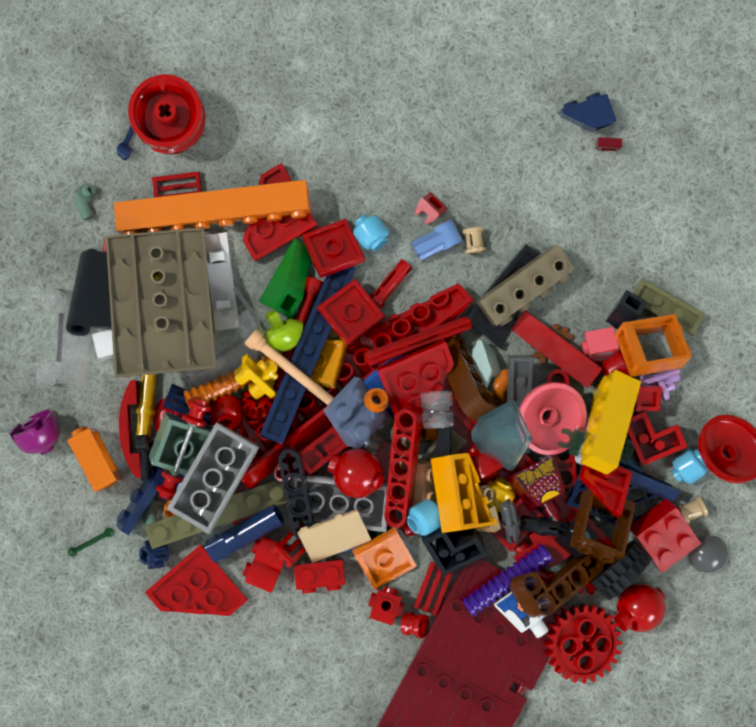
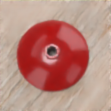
(734, 438)

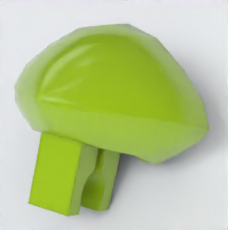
(282, 334)

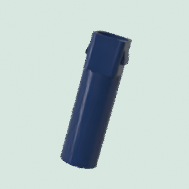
(244, 533)

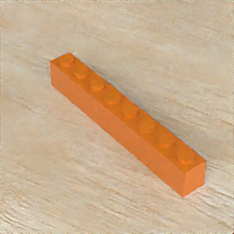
(214, 207)

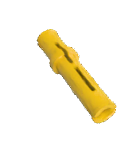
(146, 405)

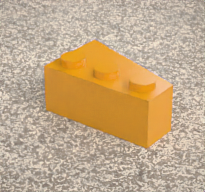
(459, 495)

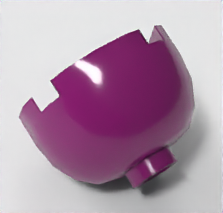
(37, 434)

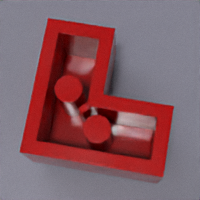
(653, 445)

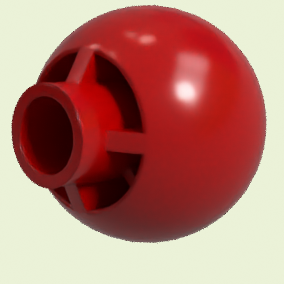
(356, 473)
(640, 608)

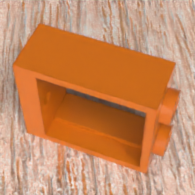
(632, 350)
(94, 458)

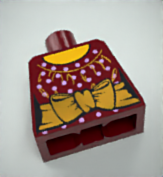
(539, 485)

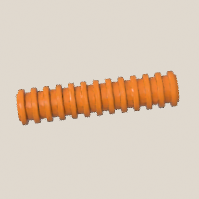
(219, 386)

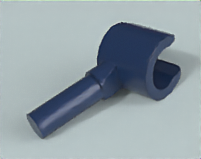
(123, 149)

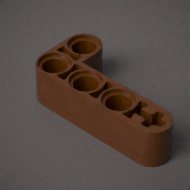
(467, 382)
(562, 581)

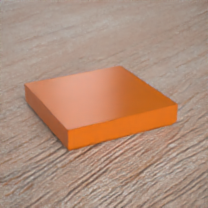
(384, 558)

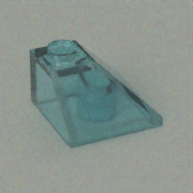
(502, 435)

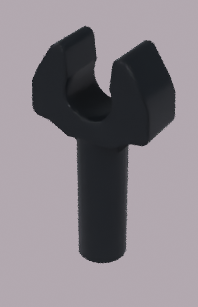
(144, 446)

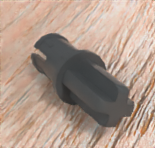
(510, 521)

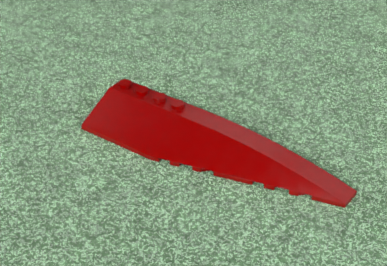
(310, 418)

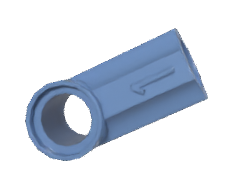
(440, 239)

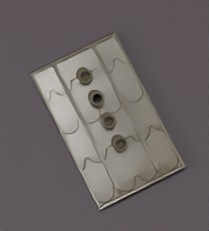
(161, 322)

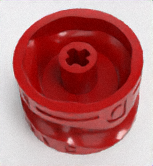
(149, 114)

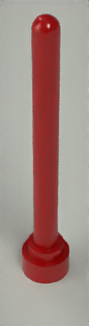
(312, 289)

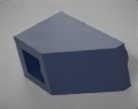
(590, 114)

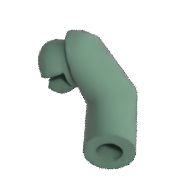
(83, 200)
(149, 513)

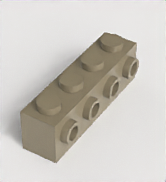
(525, 285)

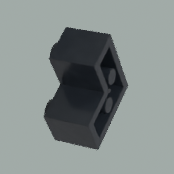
(454, 548)

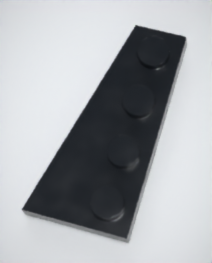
(479, 321)

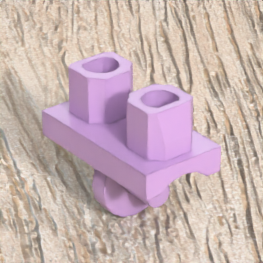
(664, 379)

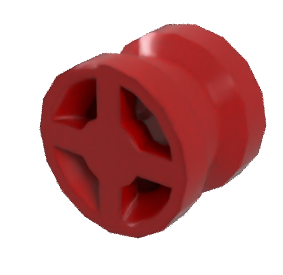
(414, 624)

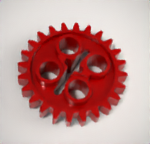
(596, 658)

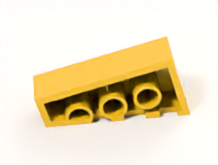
(609, 421)

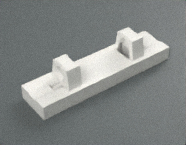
(221, 281)

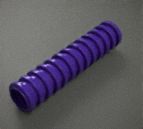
(501, 583)

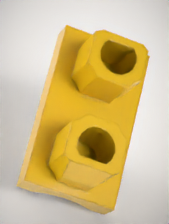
(261, 374)

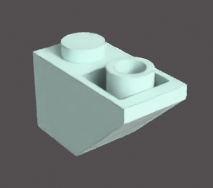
(486, 363)

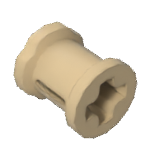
(474, 240)
(693, 509)

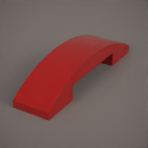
(130, 397)

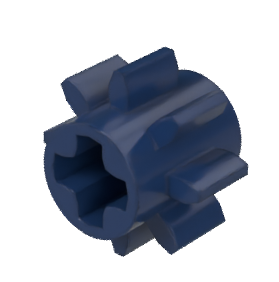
(154, 557)

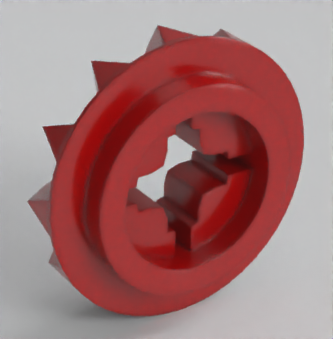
(251, 409)

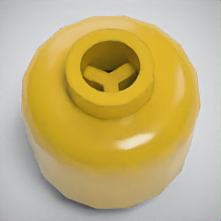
(502, 492)

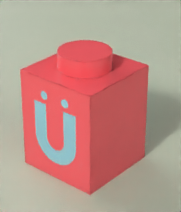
(600, 344)

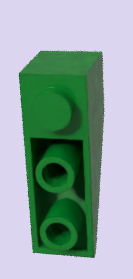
(288, 282)

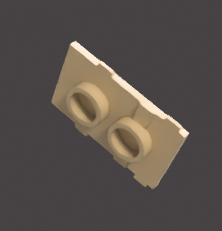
(334, 535)

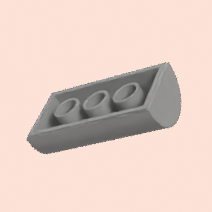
(213, 477)
(330, 501)

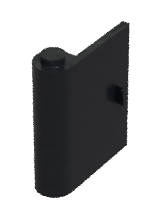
(90, 295)

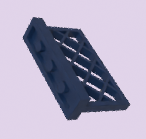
(640, 480)

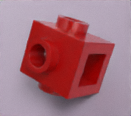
(382, 614)

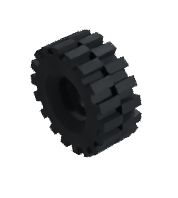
(622, 573)

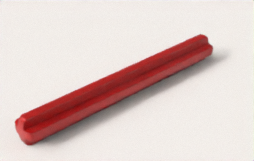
(417, 341)

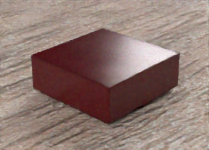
(608, 144)

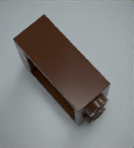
(620, 536)

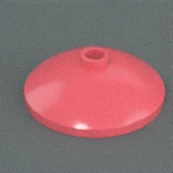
(564, 410)

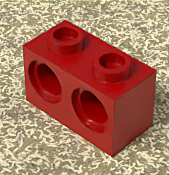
(322, 450)

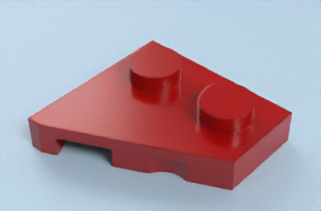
(608, 488)

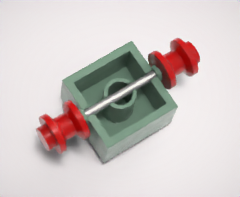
(179, 444)

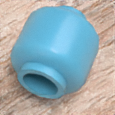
(371, 232)
(688, 466)
(424, 517)

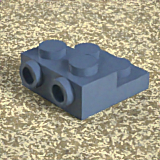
(351, 416)

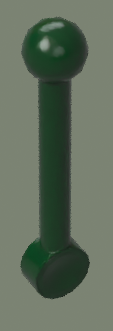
(72, 551)

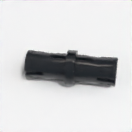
(542, 526)

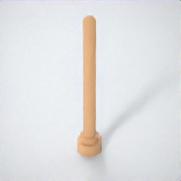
(257, 342)

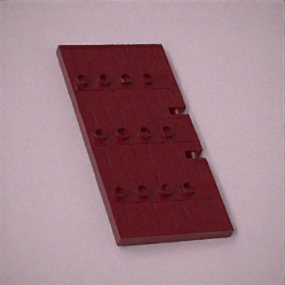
(469, 664)

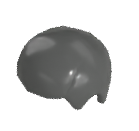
(709, 555)

